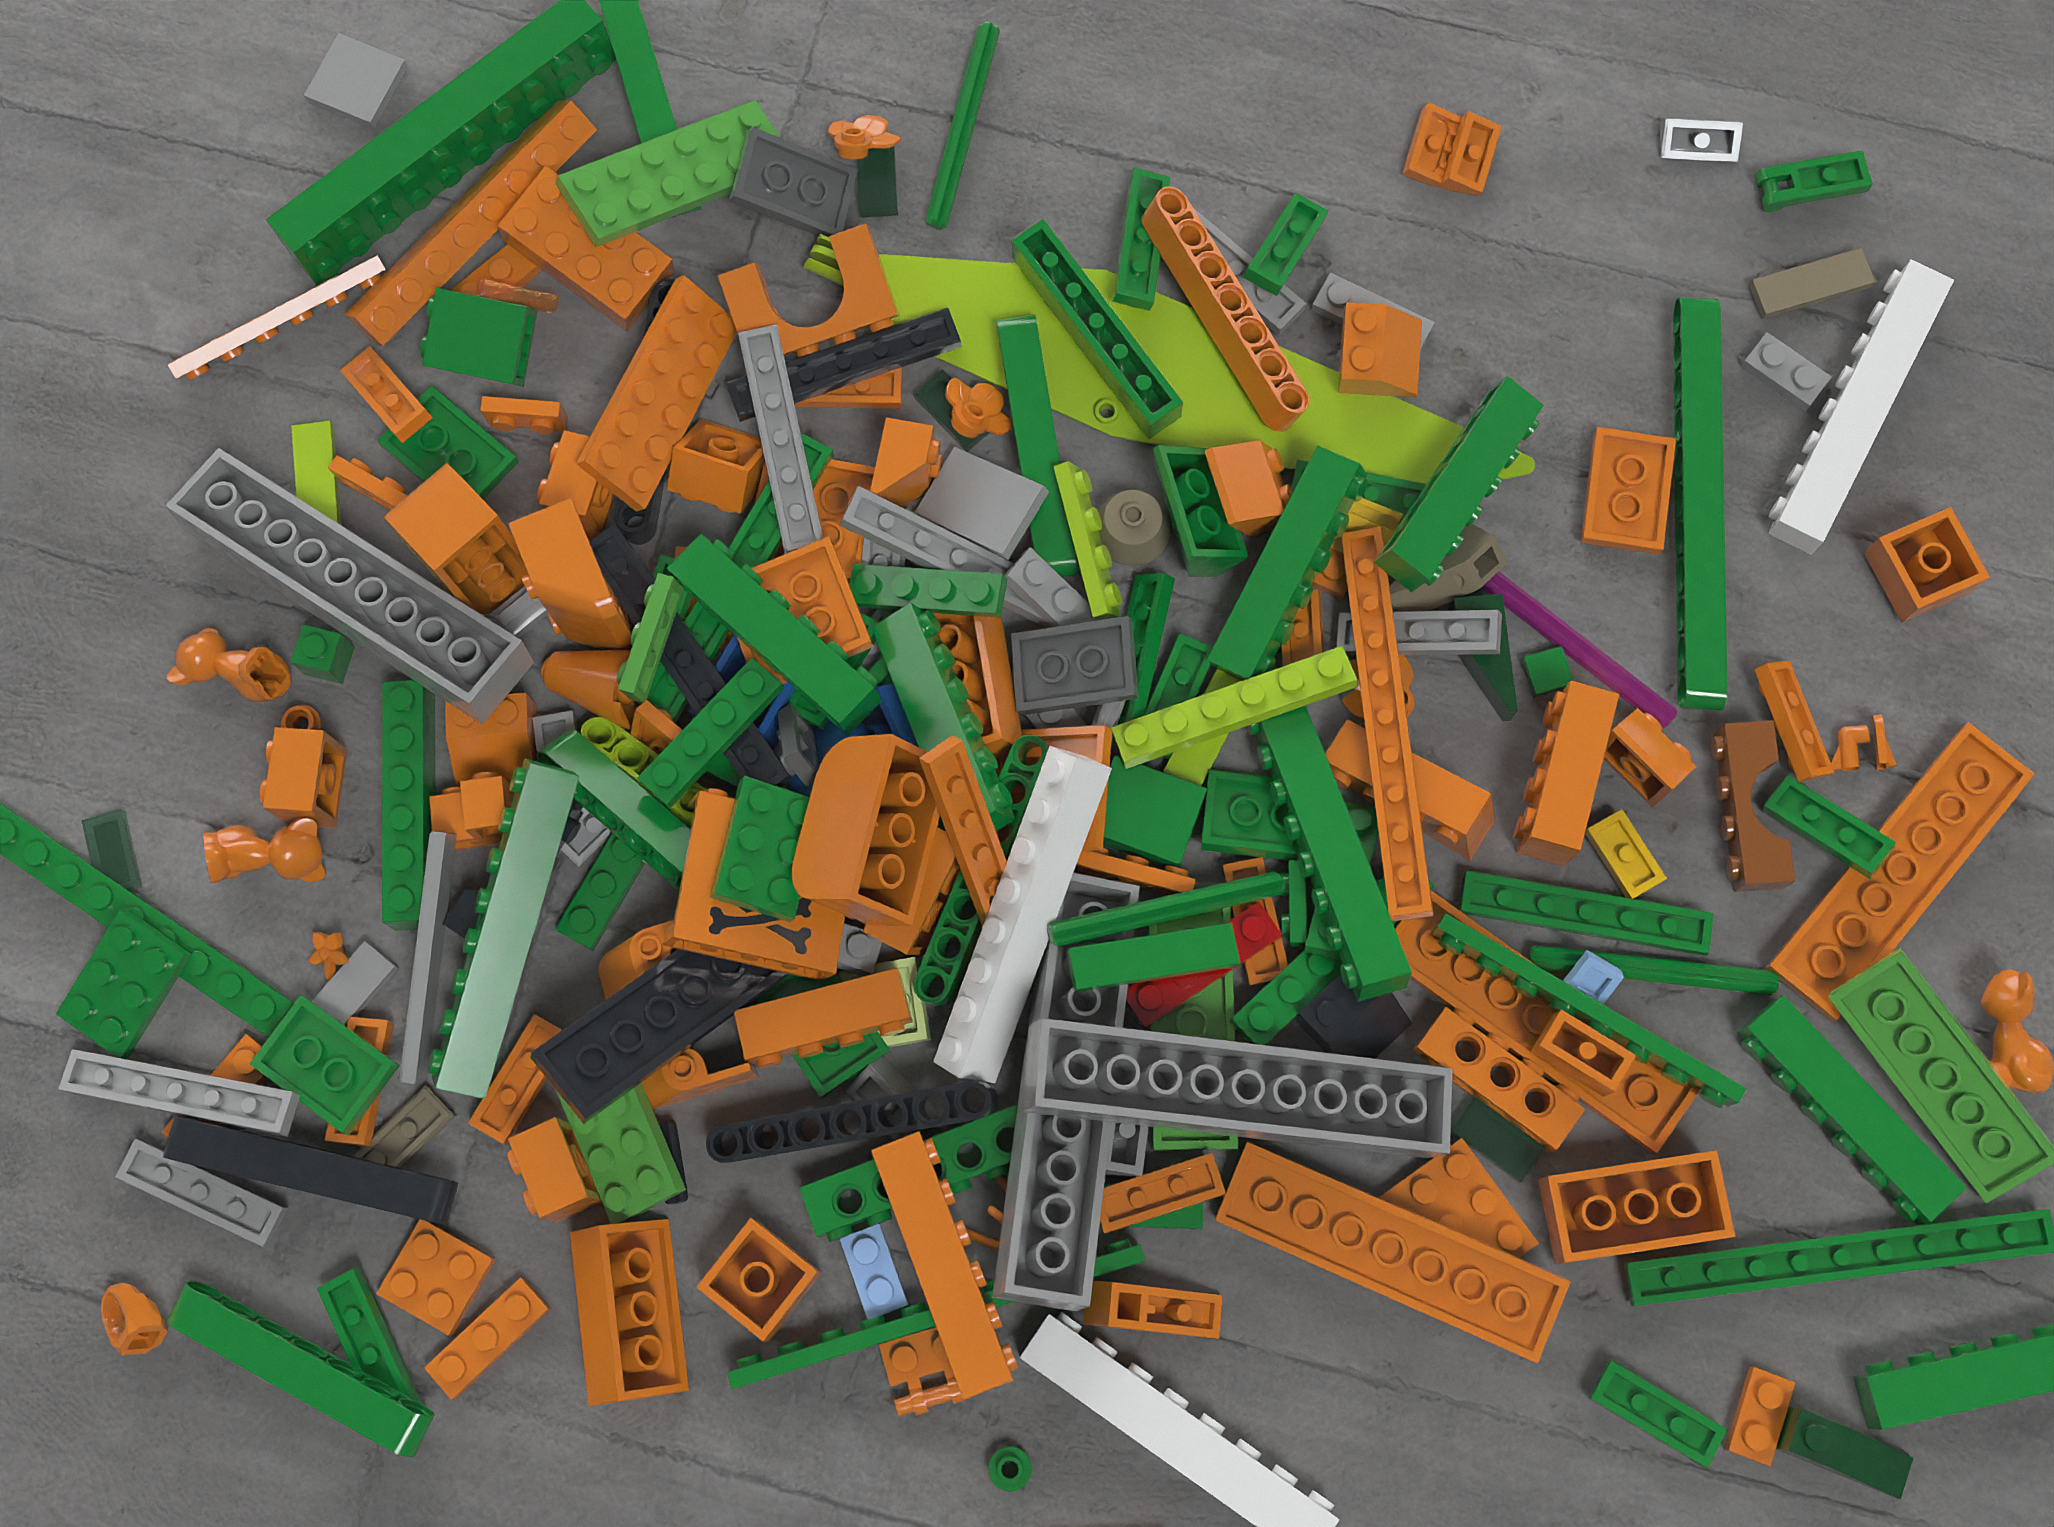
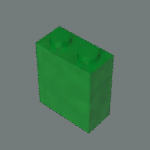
(478, 337)
(1150, 813)

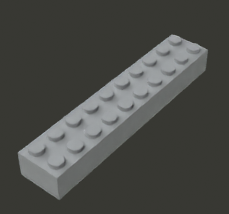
(351, 585)
(1237, 1089)
(1060, 1160)

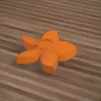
(328, 952)

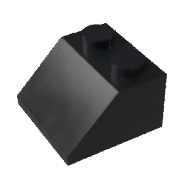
(1350, 1026)

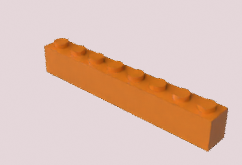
(468, 223)

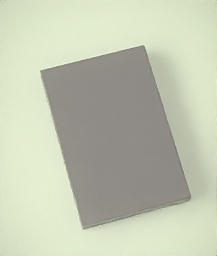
(982, 502)

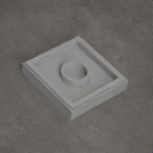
(356, 80)

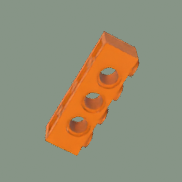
(1473, 1077)

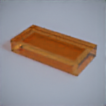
(517, 295)

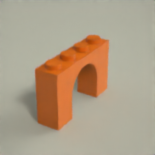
(864, 304)

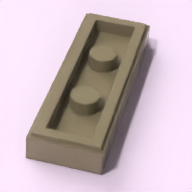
(1811, 283)
(408, 1130)

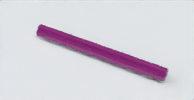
(1581, 649)

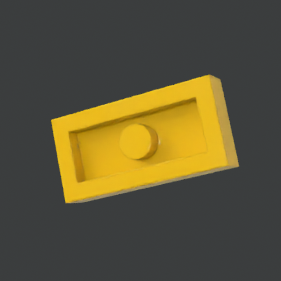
(1625, 855)

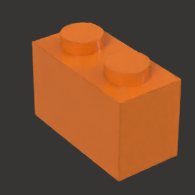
(1583, 1053)

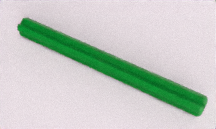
(962, 126)
(1165, 909)
(1664, 970)

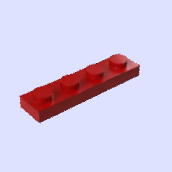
(1158, 997)

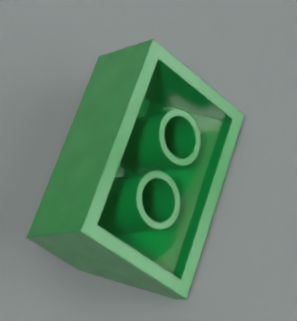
(1196, 512)

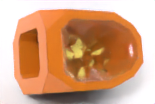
(131, 1320)

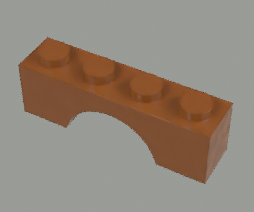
(1756, 855)

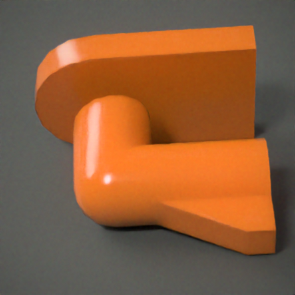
(1848, 737)

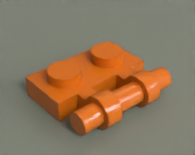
(916, 1357)

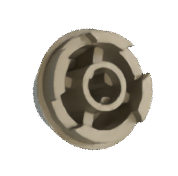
(1134, 527)

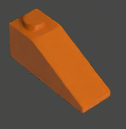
(1154, 1309)

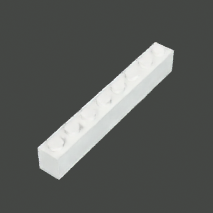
(1860, 406)
(1020, 915)
(1170, 1431)

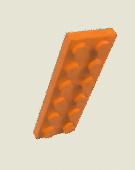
(658, 394)

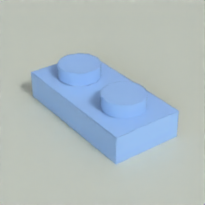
(874, 1271)

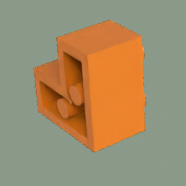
(472, 810)

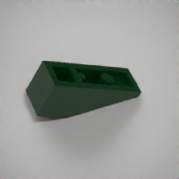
(1491, 671)
(1844, 1452)

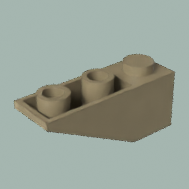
(1464, 572)

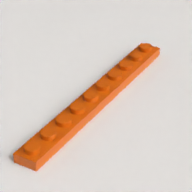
(1386, 728)

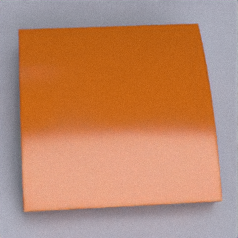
(1452, 150)

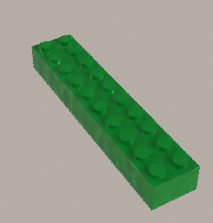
(443, 138)

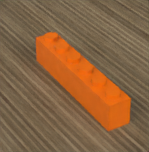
(943, 1265)

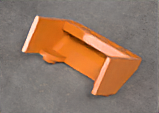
(569, 578)
(687, 1073)

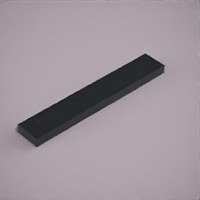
(859, 359)

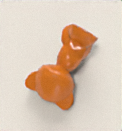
(254, 674)
(293, 852)
(2017, 1056)

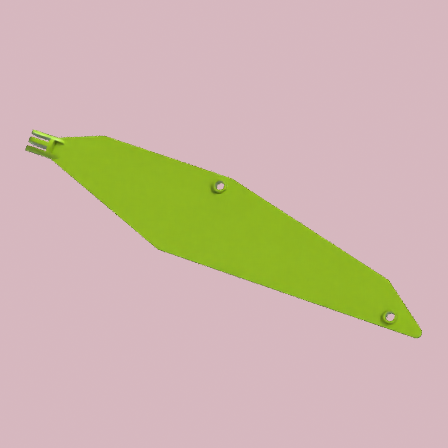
(1374, 430)

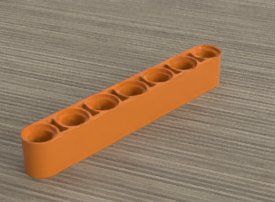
(1225, 309)

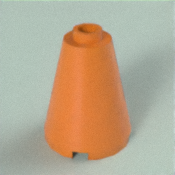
(591, 682)

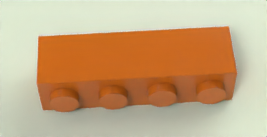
(823, 1017)

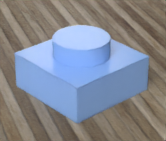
(1594, 977)

